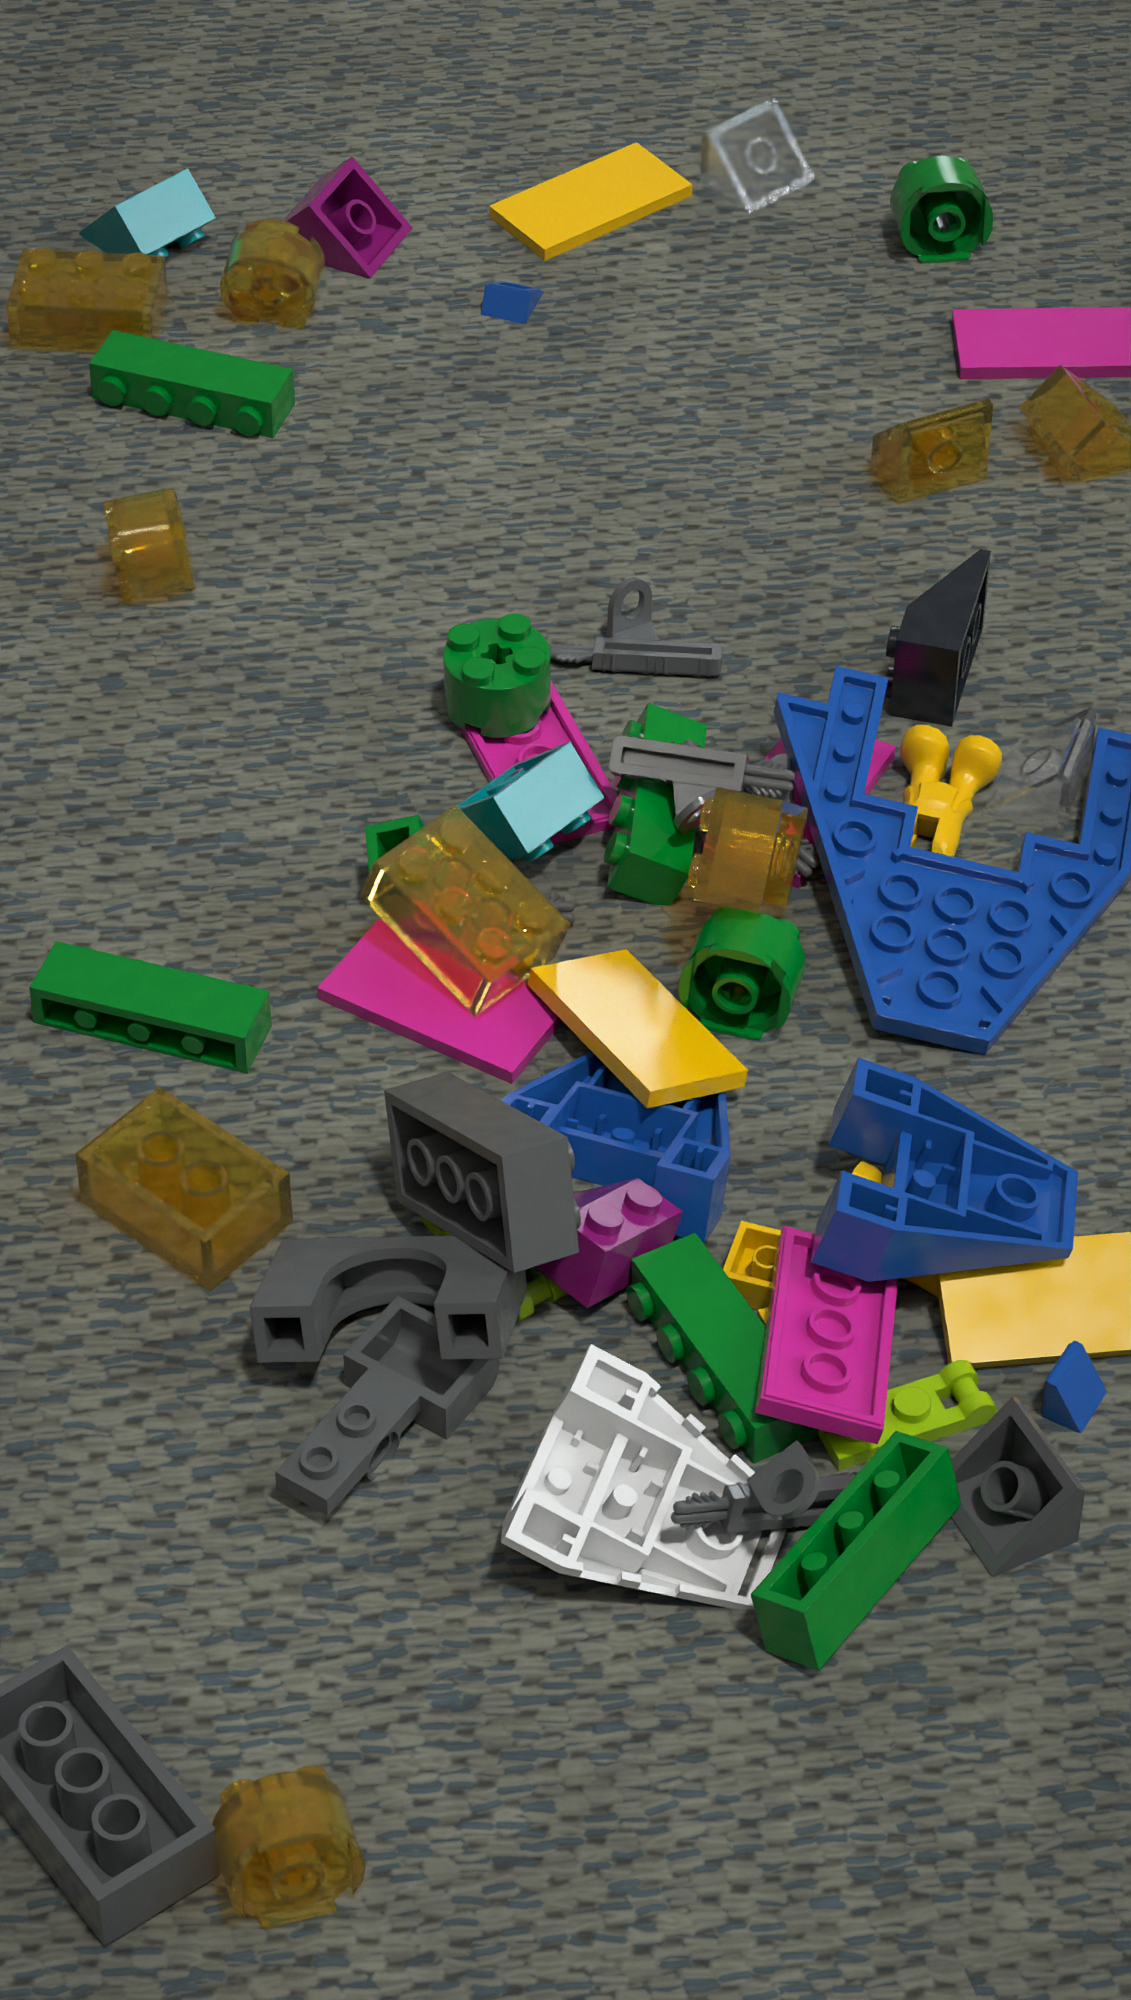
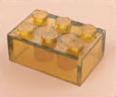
(79, 297)
(748, 852)
(464, 909)
(184, 1187)

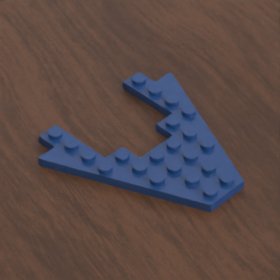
(935, 938)

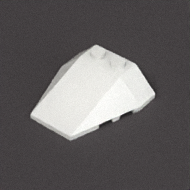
(607, 1487)

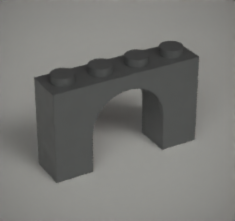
(327, 1279)

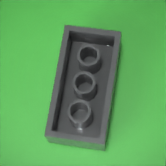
(483, 1171)
(96, 1799)

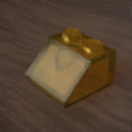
(1079, 427)
(934, 452)

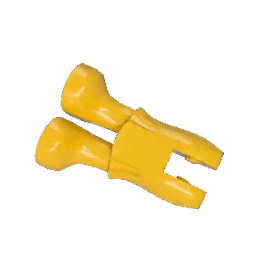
(944, 805)

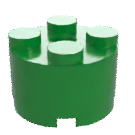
(941, 200)
(497, 675)
(743, 973)

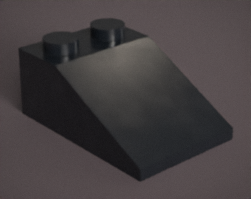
(938, 644)

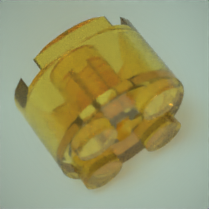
(272, 274)
(149, 544)
(286, 1846)

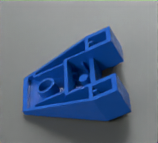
(616, 1139)
(950, 1189)

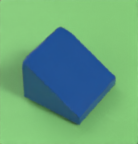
(510, 301)
(1072, 1389)

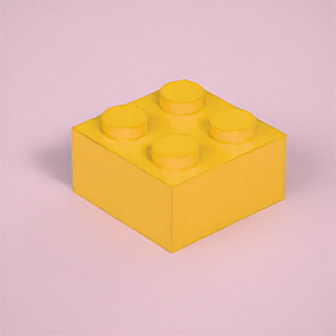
(752, 1262)

